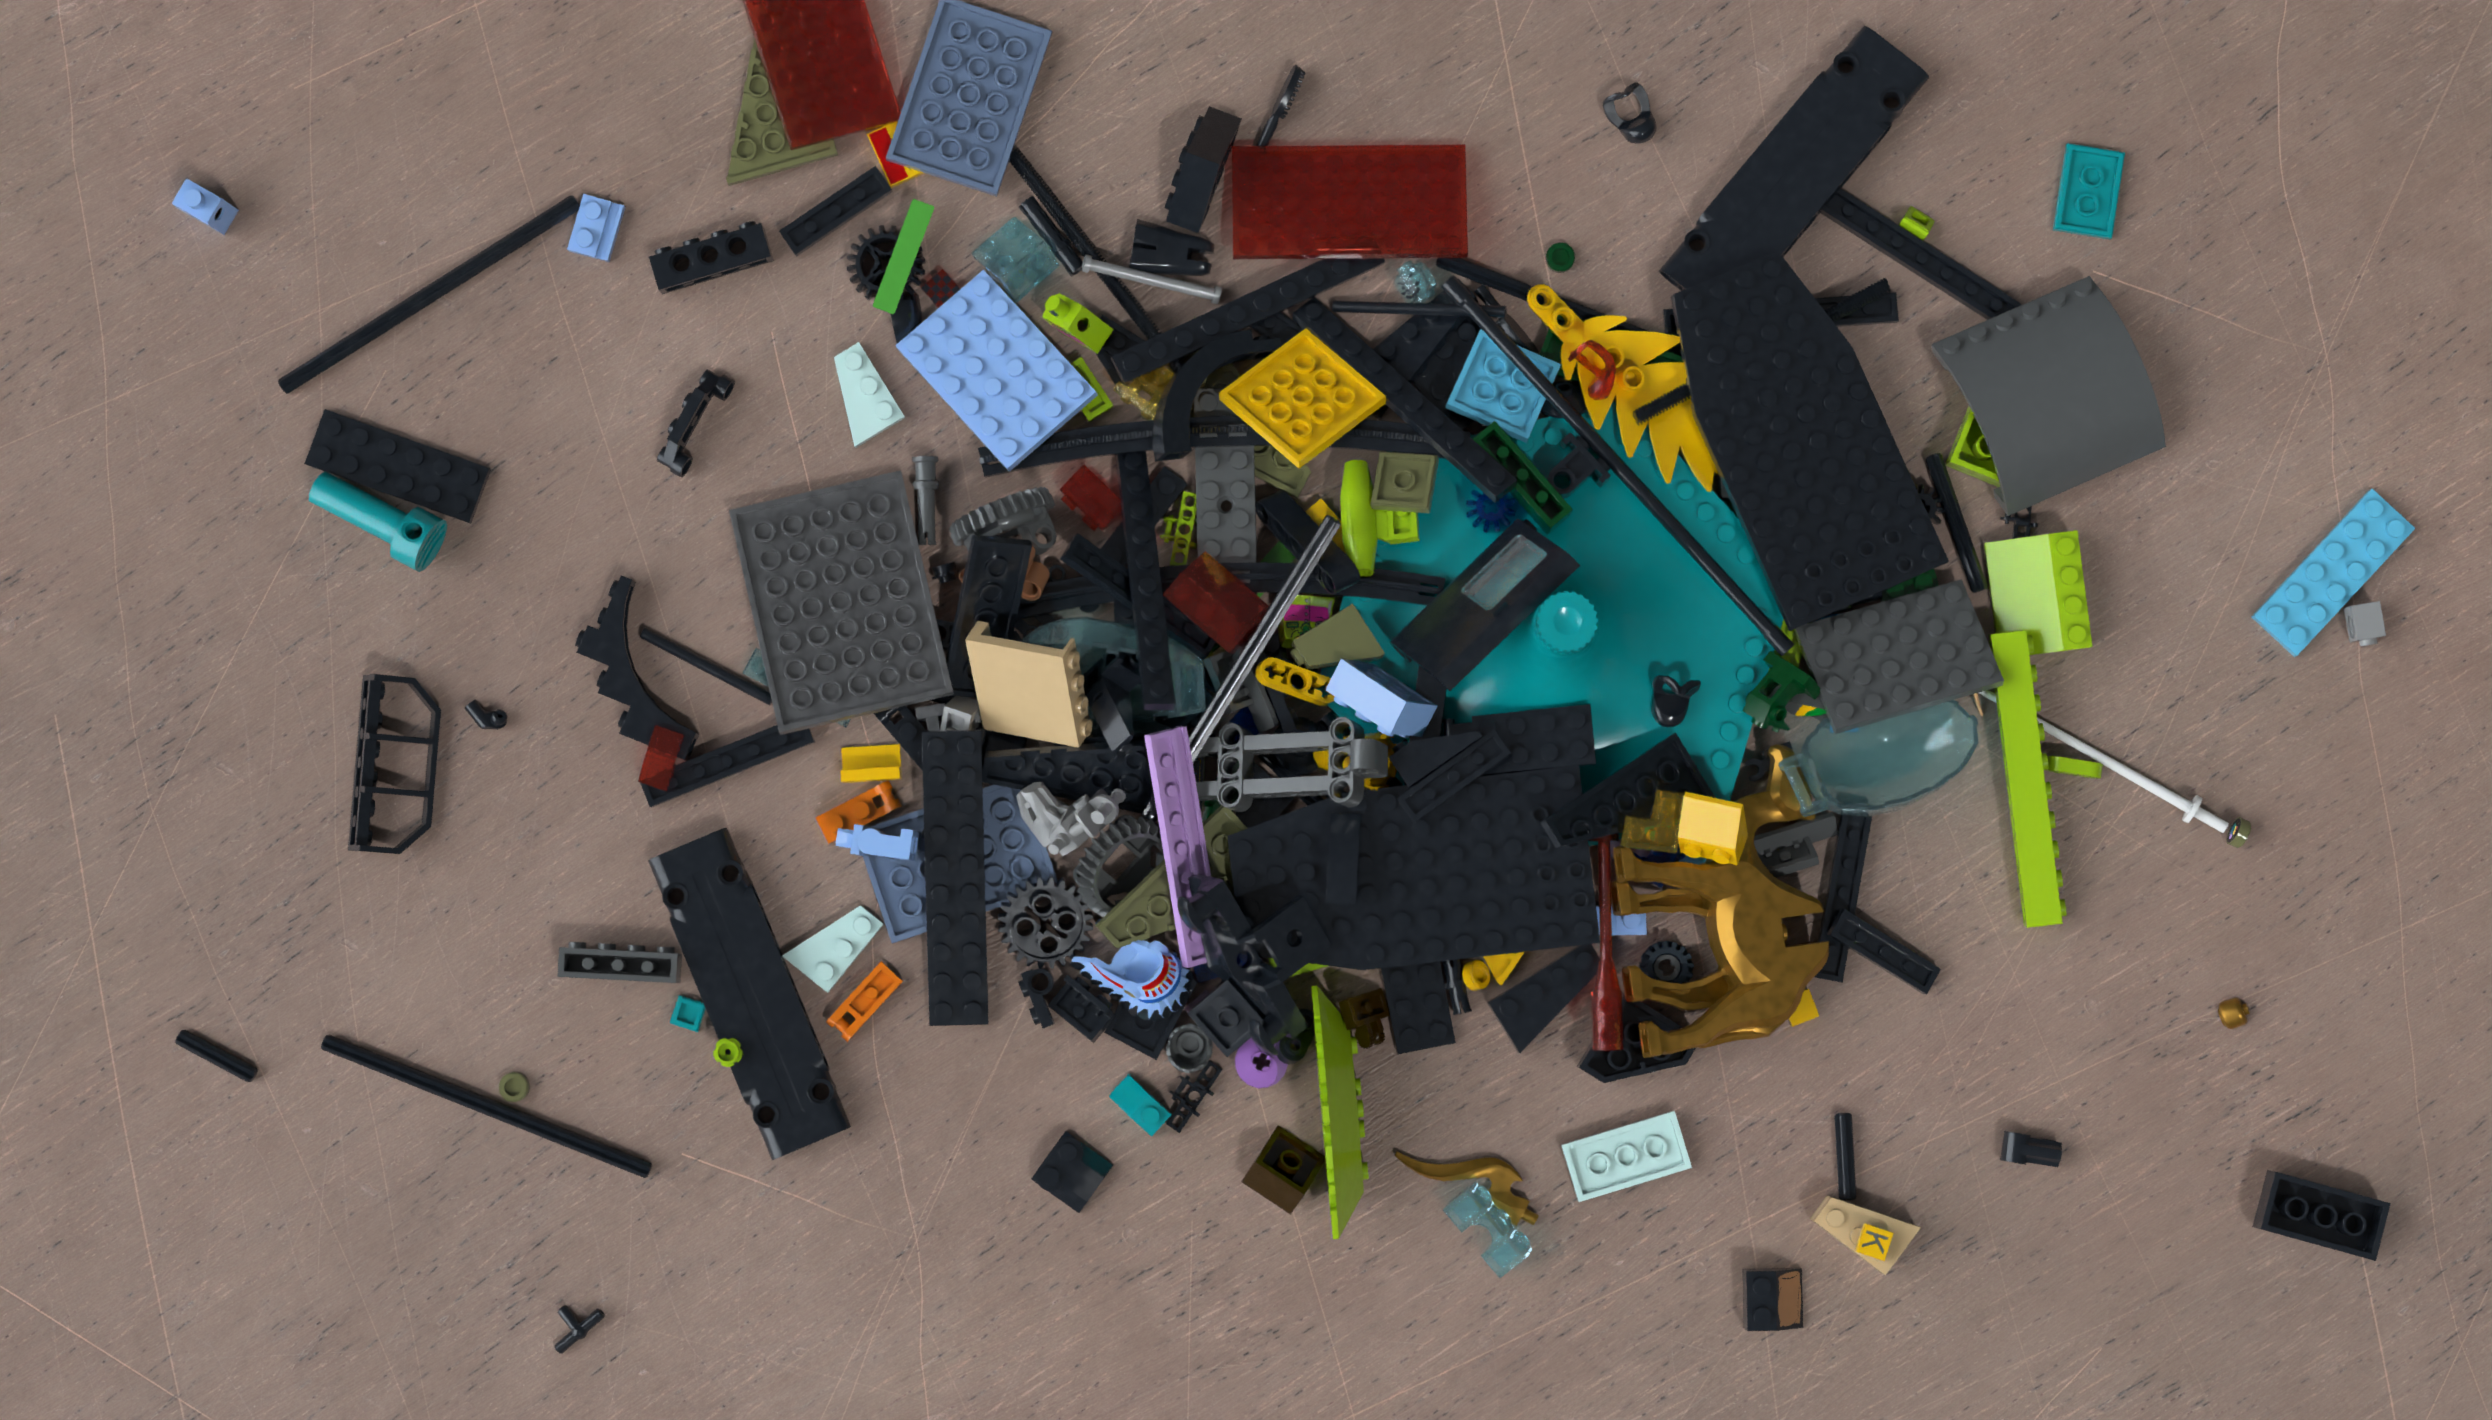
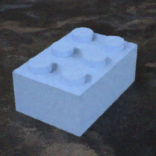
(1380, 699)

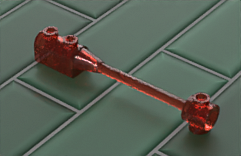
(1607, 996)

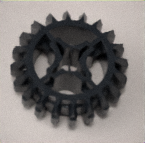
(876, 272)

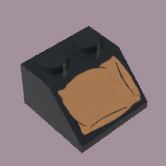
(1772, 1299)

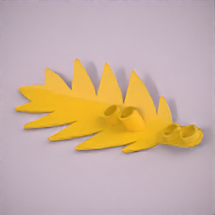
(1633, 383)

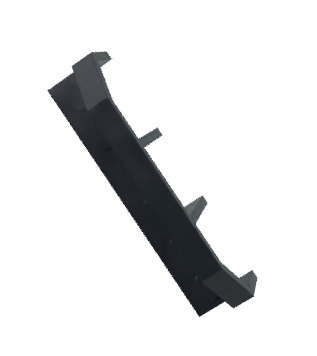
(369, 748)

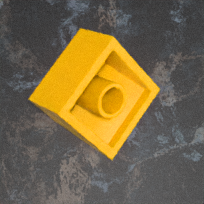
(1712, 829)

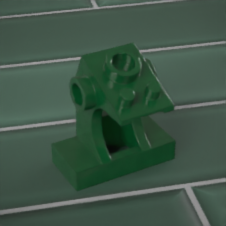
(1792, 681)

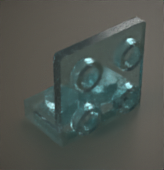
(1016, 258)

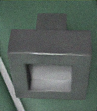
(932, 715)

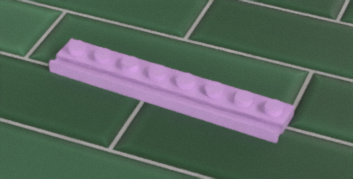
(1179, 826)

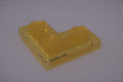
(1661, 830)

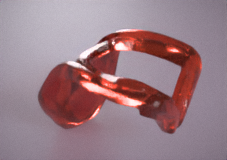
(1604, 378)

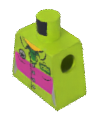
(1064, 317)
(1303, 616)

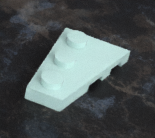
(865, 396)
(834, 948)

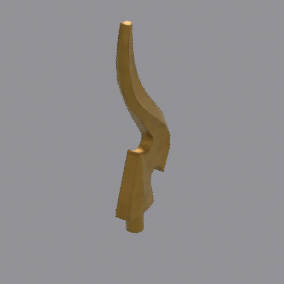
(1499, 1173)

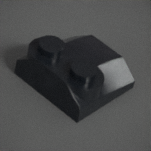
(1072, 1171)

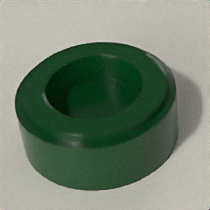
(1560, 257)

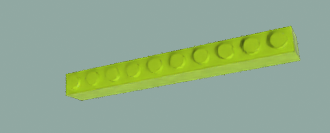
(2026, 781)

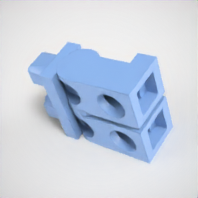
(876, 843)

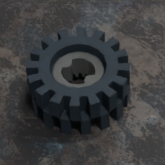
(1676, 954)

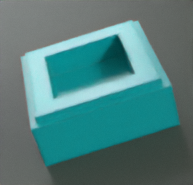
(688, 1013)

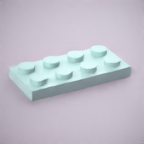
(1626, 1156)

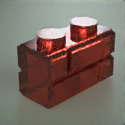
(1092, 498)

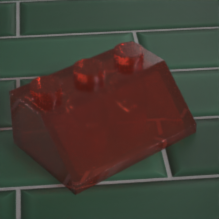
(1217, 602)

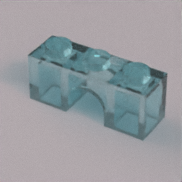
(1476, 1207)

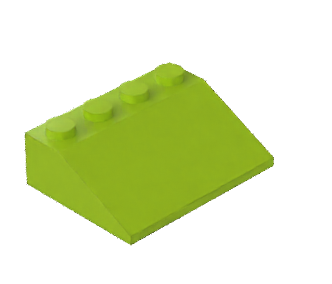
(2040, 589)

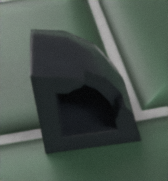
(907, 316)

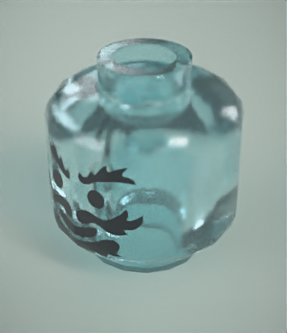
(1415, 282)

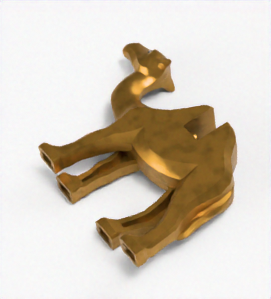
(1743, 911)

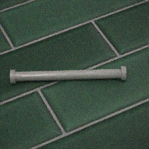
(1151, 279)

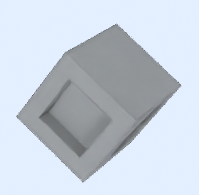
(2365, 623)
(961, 714)

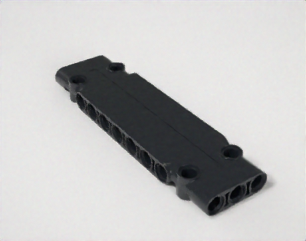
(1800, 162)
(749, 992)

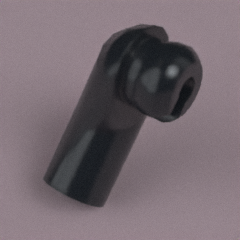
(486, 719)

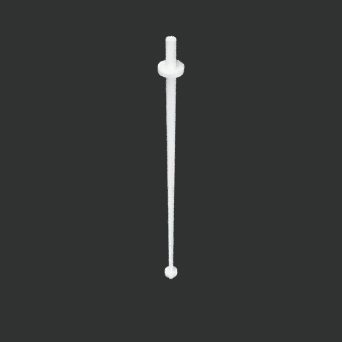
(2155, 788)

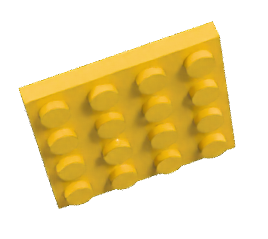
(1302, 398)

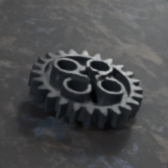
(1029, 941)

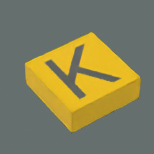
(1874, 1242)

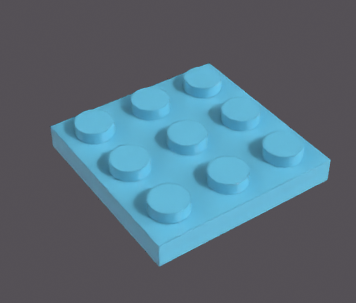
(1497, 391)

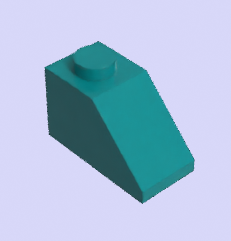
(1140, 1105)

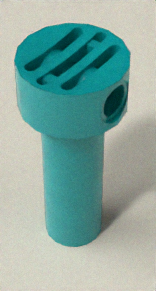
(412, 536)

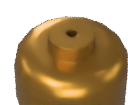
(2233, 1013)

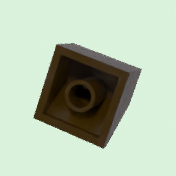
(1284, 1170)

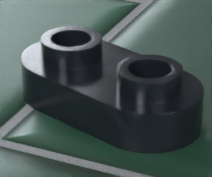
(1301, 1041)

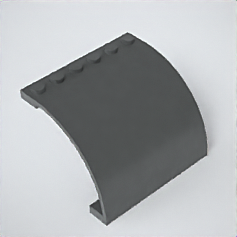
(2055, 393)

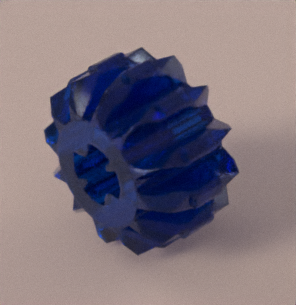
(1490, 518)

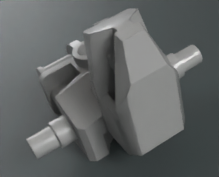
(1063, 825)

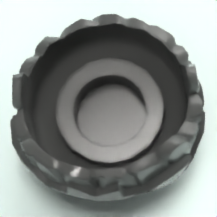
(1189, 1048)

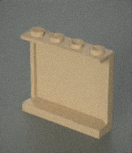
(1029, 688)

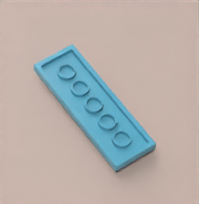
(2333, 572)

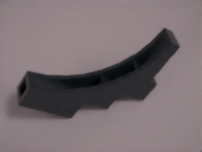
(621, 681)

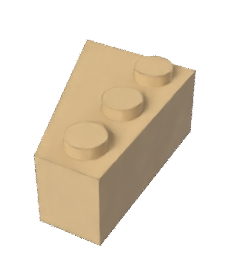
(1845, 1224)

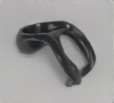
(1638, 129)
(1671, 708)

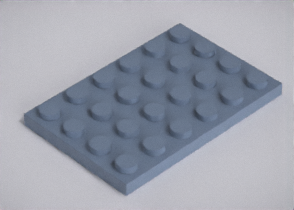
(969, 95)
(1009, 858)

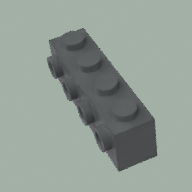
(614, 964)

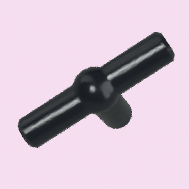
(578, 1329)

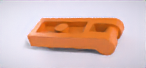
(858, 810)
(865, 1000)

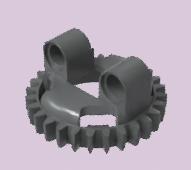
(1008, 517)
(1095, 882)

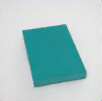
(2088, 191)

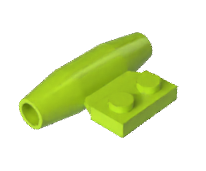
(1365, 525)

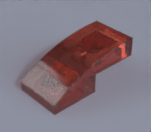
(660, 758)

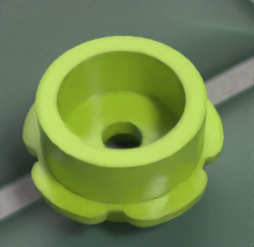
(720, 1055)

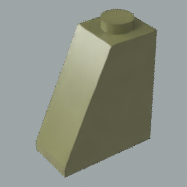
(1336, 639)

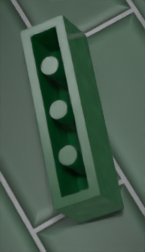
(1532, 488)

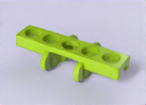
(1180, 521)

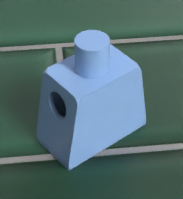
(204, 205)

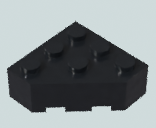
(1201, 168)
(1629, 1062)

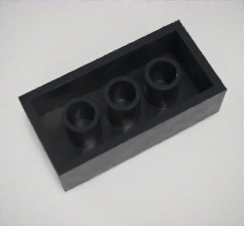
(2321, 1215)

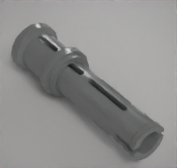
(926, 485)

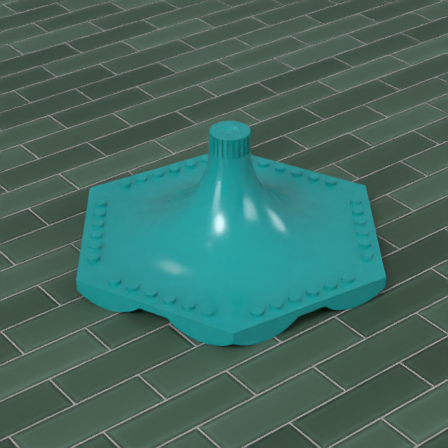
(1613, 624)

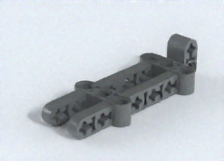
(1367, 760)

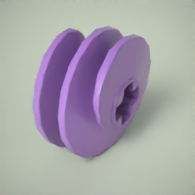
(1250, 1074)

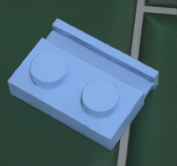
(596, 228)

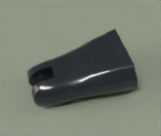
(1168, 251)

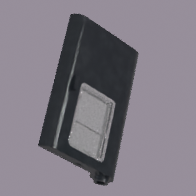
(1484, 603)

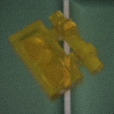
(1152, 384)

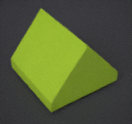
(1916, 223)

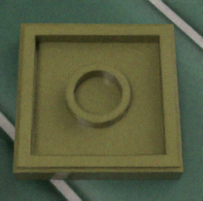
(1404, 482)

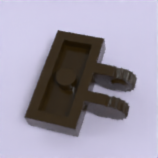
(1365, 1015)

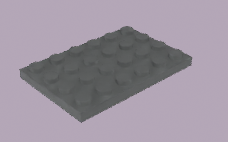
(1898, 656)

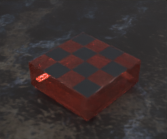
(940, 288)

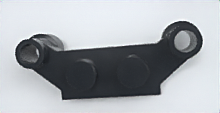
(683, 427)

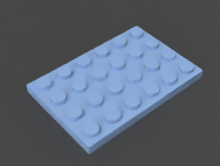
(996, 370)

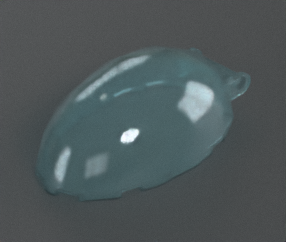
(1882, 763)

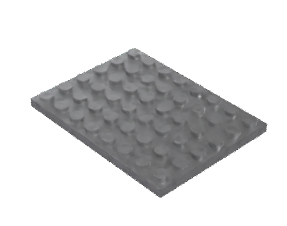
(840, 602)

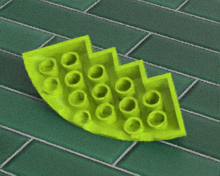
(1339, 1111)

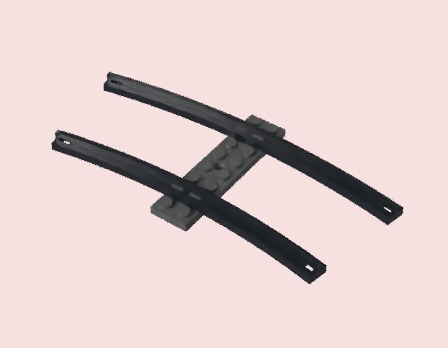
(1223, 473)

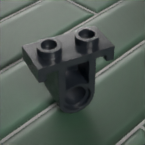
(1578, 466)

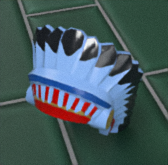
(1141, 978)

